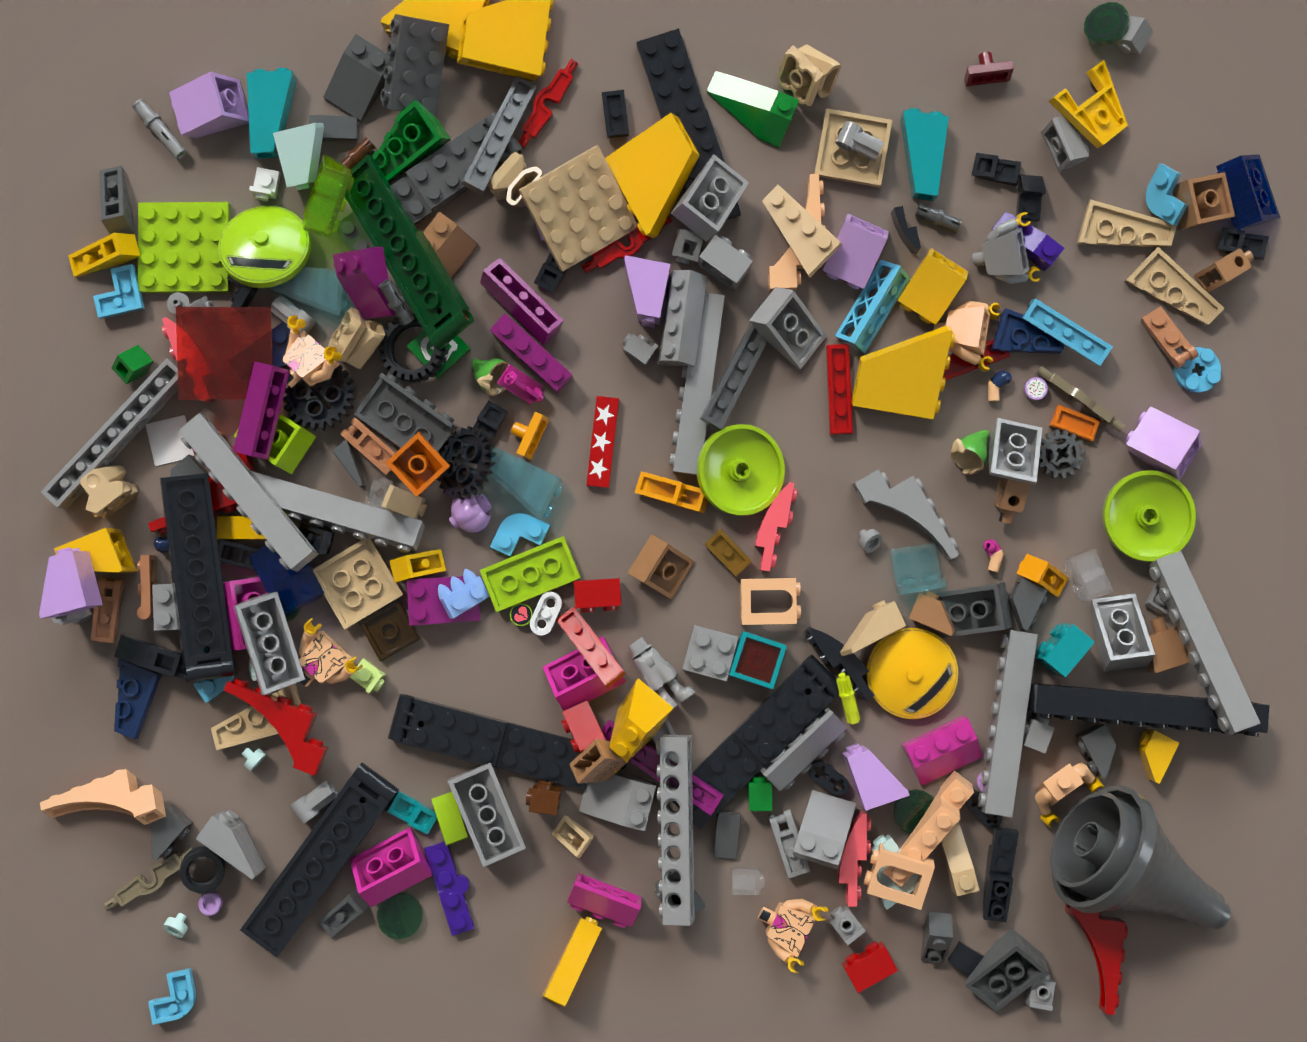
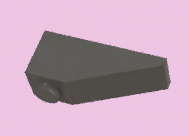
(115, 201)

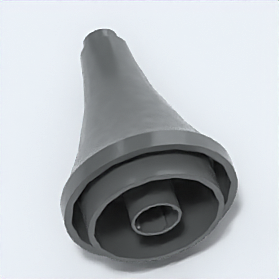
(1119, 859)

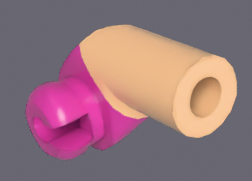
(995, 553)

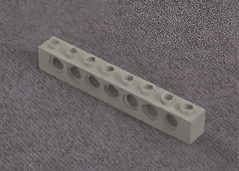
(114, 434)
(672, 913)

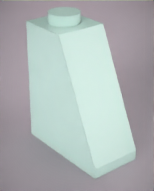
(300, 153)
(909, 885)

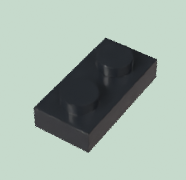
(615, 114)

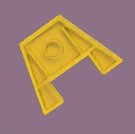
(1100, 115)

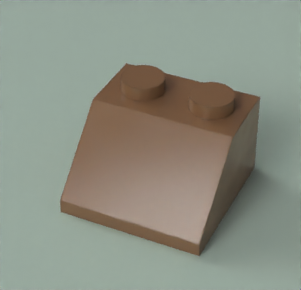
(1206, 199)
(449, 243)
(661, 566)

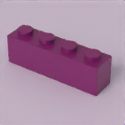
(521, 301)
(531, 353)
(261, 410)

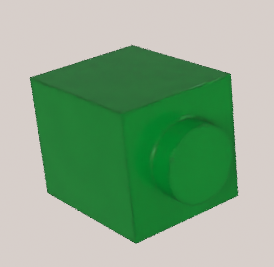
(132, 364)
(759, 794)

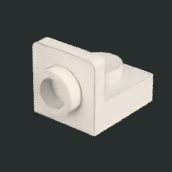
(265, 184)

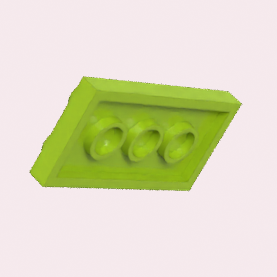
(530, 574)

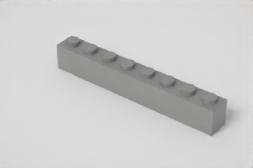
(697, 390)
(248, 492)
(344, 515)
(1203, 644)
(1008, 723)

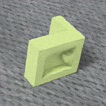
(369, 677)

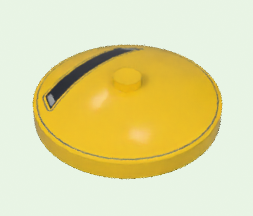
(912, 673)

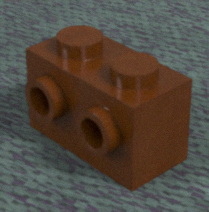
(544, 798)

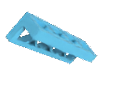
(877, 307)
(1067, 332)

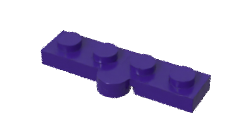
(450, 887)

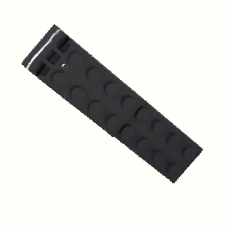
(678, 93)
(196, 577)
(765, 732)
(483, 740)
(319, 859)

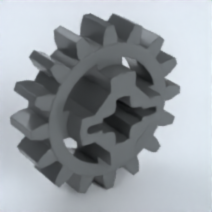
(1067, 458)

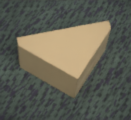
(573, 836)

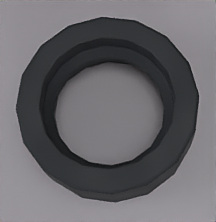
(196, 886)

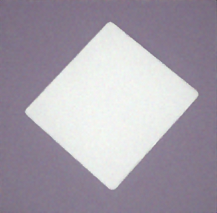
(166, 440)

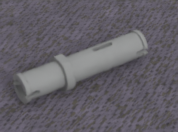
(153, 121)

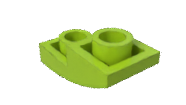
(449, 818)

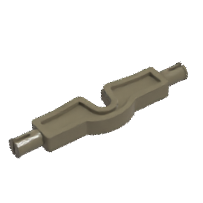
(1086, 401)
(140, 886)

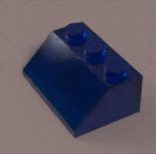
(1249, 191)
(293, 587)

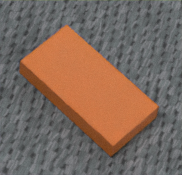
(1075, 422)

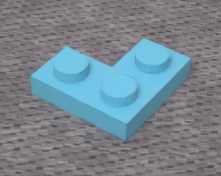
(126, 296)

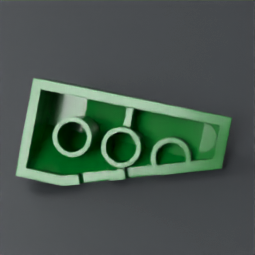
(755, 106)
(410, 141)

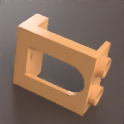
(786, 584)
(887, 858)

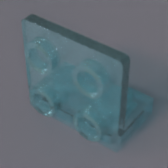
(916, 569)

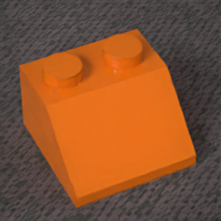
(417, 464)

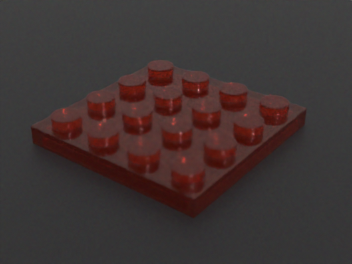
(220, 349)

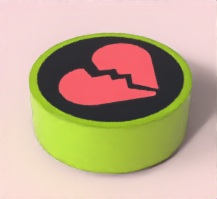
(521, 614)

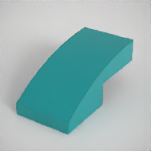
(412, 811)

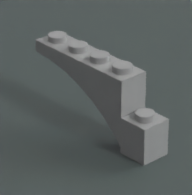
(908, 500)

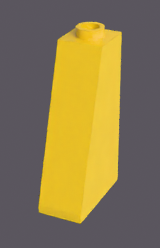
(572, 961)

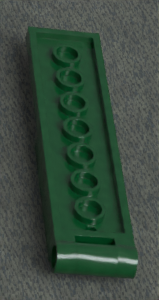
(408, 255)

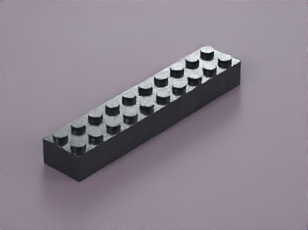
(1132, 708)

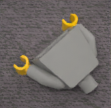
(1006, 253)

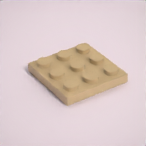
(851, 166)
(357, 582)

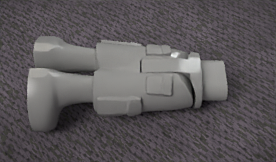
(657, 672)

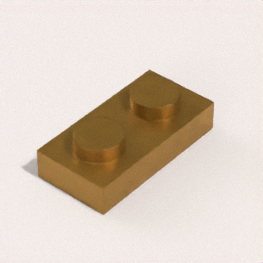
(728, 552)

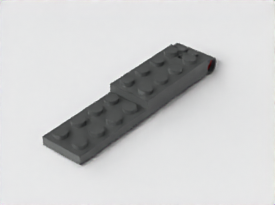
(431, 181)

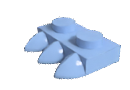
(462, 595)

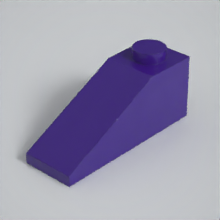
(1039, 246)

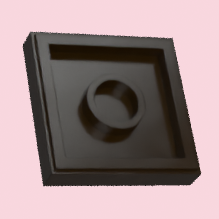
(389, 630)

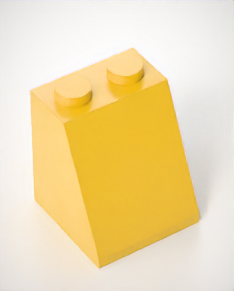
(933, 287)
(106, 550)
(638, 720)

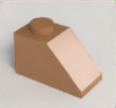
(932, 613)

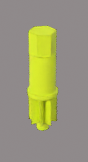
(848, 699)

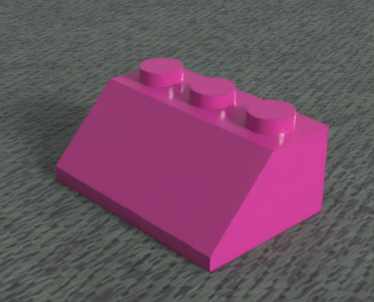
(235, 593)
(575, 680)
(942, 750)
(390, 867)
(604, 900)

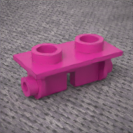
(521, 385)

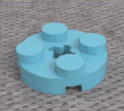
(1209, 375)

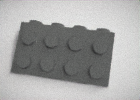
(414, 63)
(401, 415)

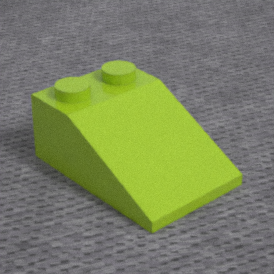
(289, 444)

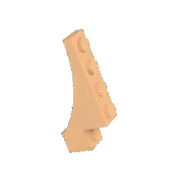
(784, 272)
(115, 793)
(934, 825)

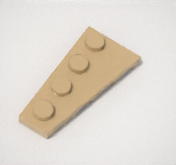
(1121, 227)
(805, 235)
(1172, 285)
(249, 723)

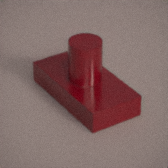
(988, 71)

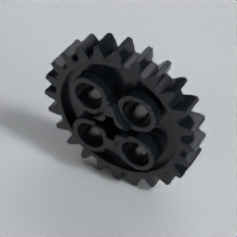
(302, 407)
(472, 446)

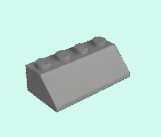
(682, 318)
(269, 642)
(803, 749)
(486, 814)

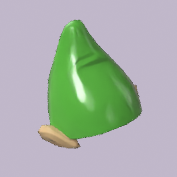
(488, 373)
(971, 452)

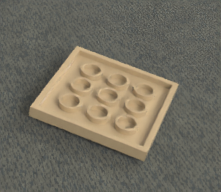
(578, 208)

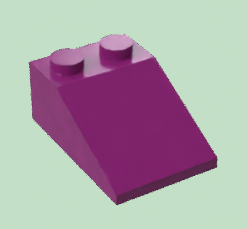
(360, 275)
(426, 607)

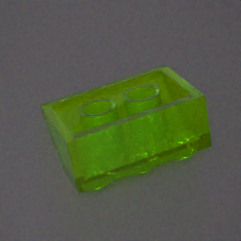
(327, 197)

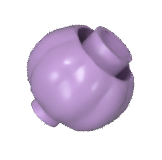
(470, 513)

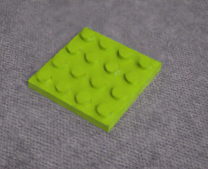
(181, 247)

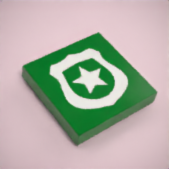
(423, 350)

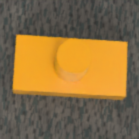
(530, 434)

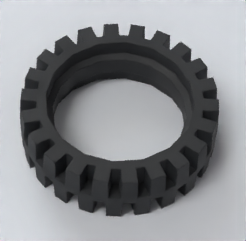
(390, 363)

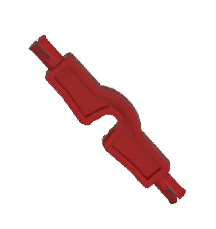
(553, 93)
(617, 250)

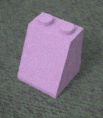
(209, 105)
(858, 254)
(648, 288)
(1164, 442)
(69, 584)
(871, 779)

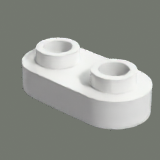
(546, 613)

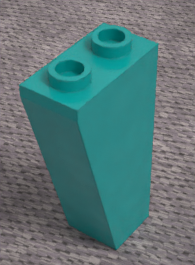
(268, 108)
(924, 150)

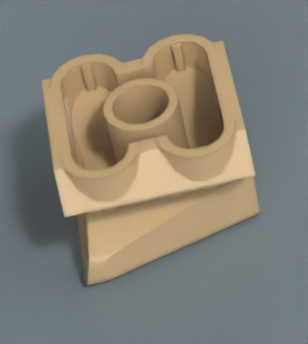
(808, 73)
(512, 177)
(356, 338)
(107, 490)

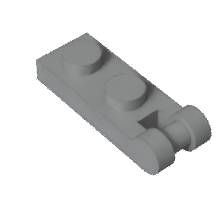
(786, 843)

